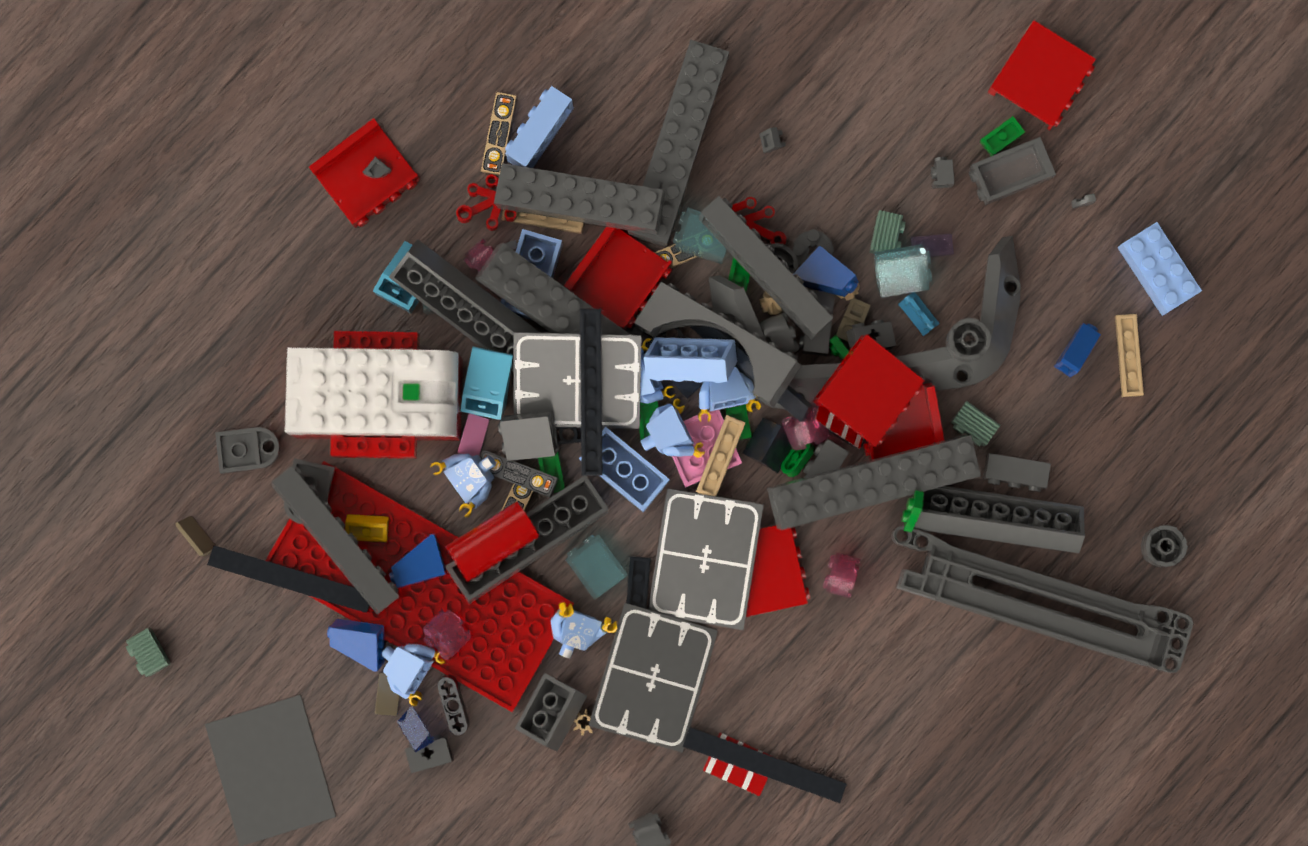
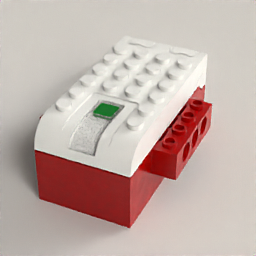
(374, 394)

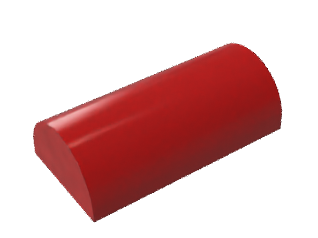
(492, 541)

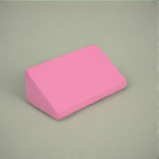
(473, 435)

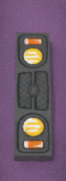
(522, 475)

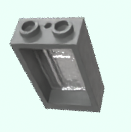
(1011, 171)

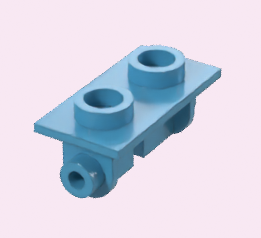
(918, 313)

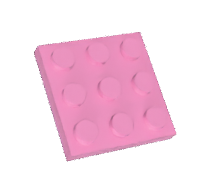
(691, 467)

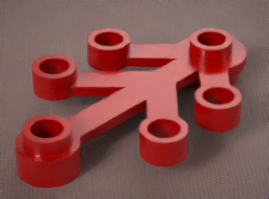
(471, 211)
(756, 216)

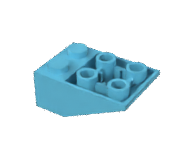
(392, 291)
(487, 383)

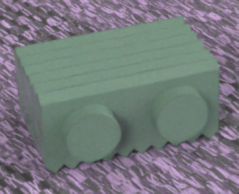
(887, 231)
(975, 423)
(148, 652)

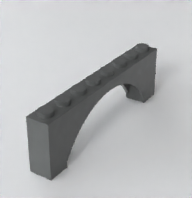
(672, 309)

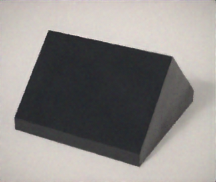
(768, 445)

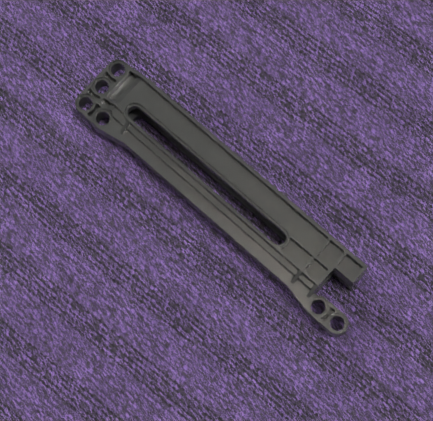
(948, 579)

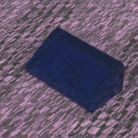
(414, 729)

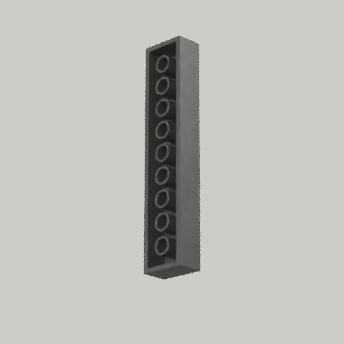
(683, 132)
(873, 482)

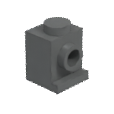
(942, 173)

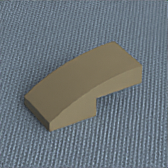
(854, 314)

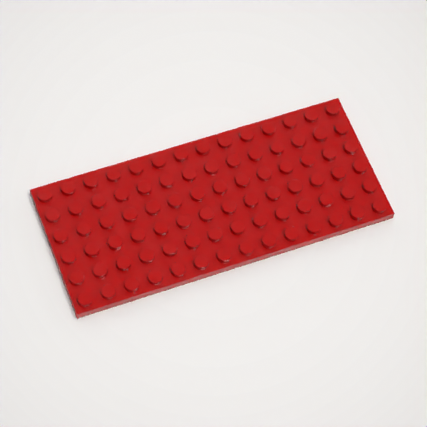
(506, 624)

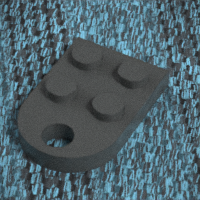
(245, 450)
(316, 474)

